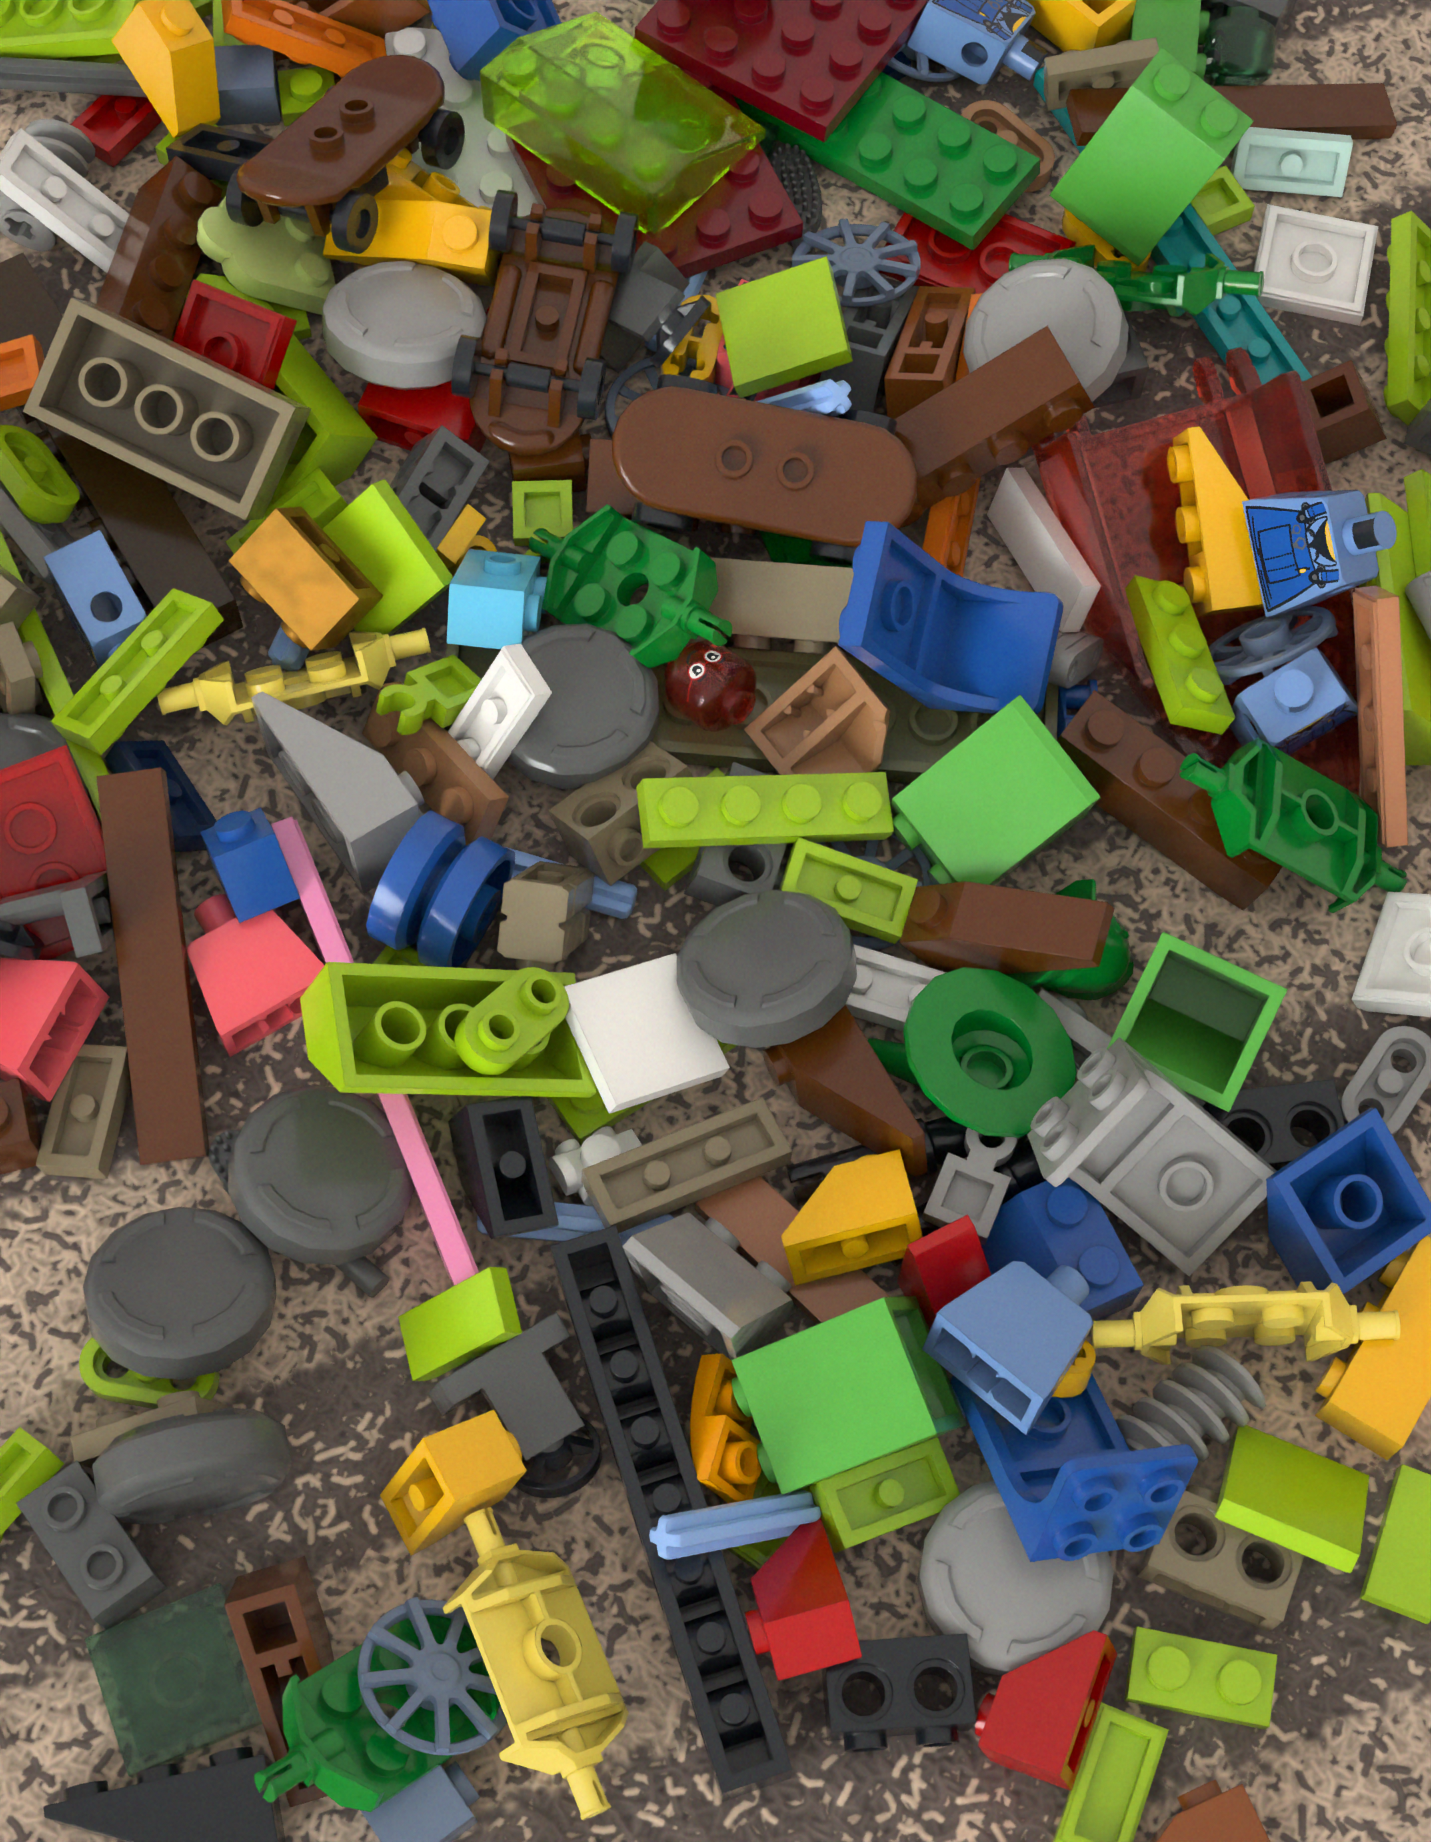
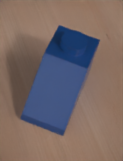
(249, 863)

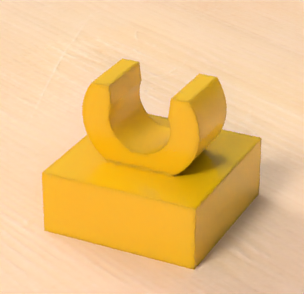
(462, 538)

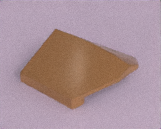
(824, 722)

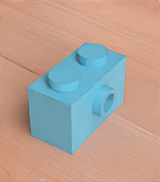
(495, 599)

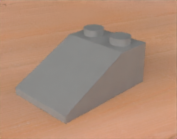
(342, 786)
(709, 1284)

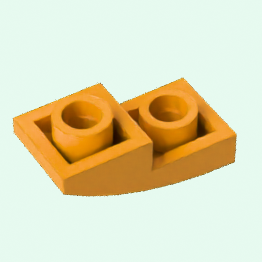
(720, 1434)

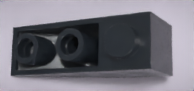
(177, 1806)

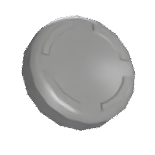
(1067, 298)
(400, 323)
(984, 1585)

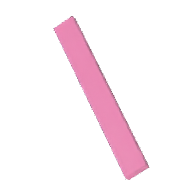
(397, 1107)

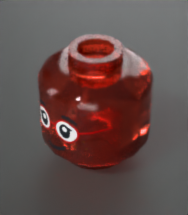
(711, 686)

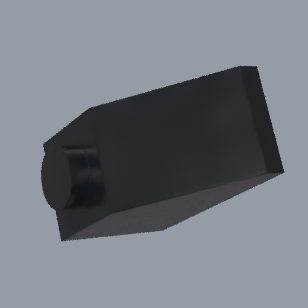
(503, 1166)

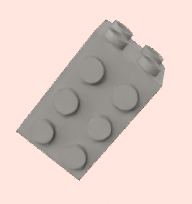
(1149, 1155)

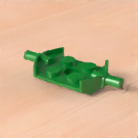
(1164, 288)
(604, 564)
(1296, 820)
(342, 1746)

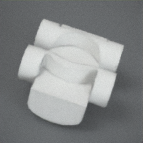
(572, 1158)

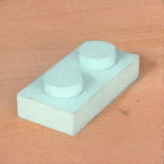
(1292, 161)

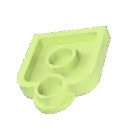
(270, 260)

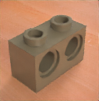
(603, 816)
(1218, 1575)

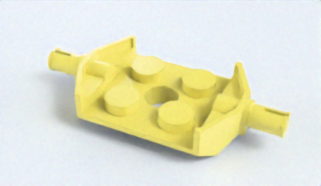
(323, 678)
(1246, 1311)
(554, 1712)

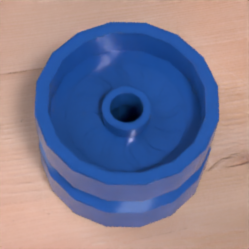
(440, 892)

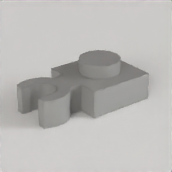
(971, 1186)

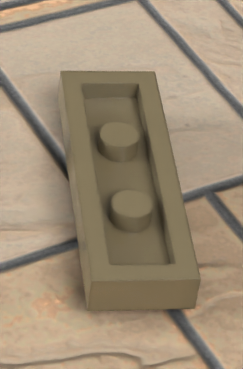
(686, 1166)

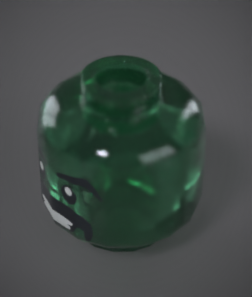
(1239, 48)

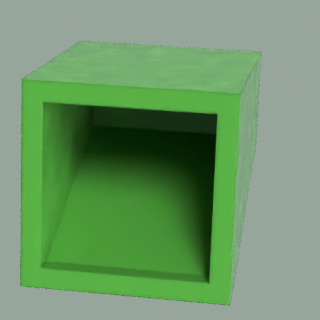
(1151, 156)
(993, 800)
(1199, 1019)
(845, 1393)

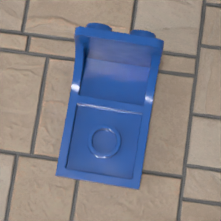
(943, 634)
(1074, 1478)

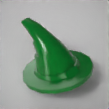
(982, 1051)

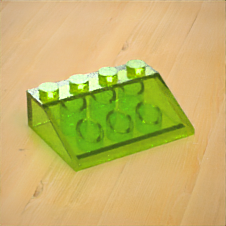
(615, 118)

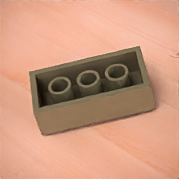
(166, 409)

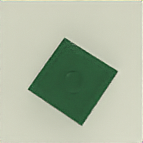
(173, 1680)

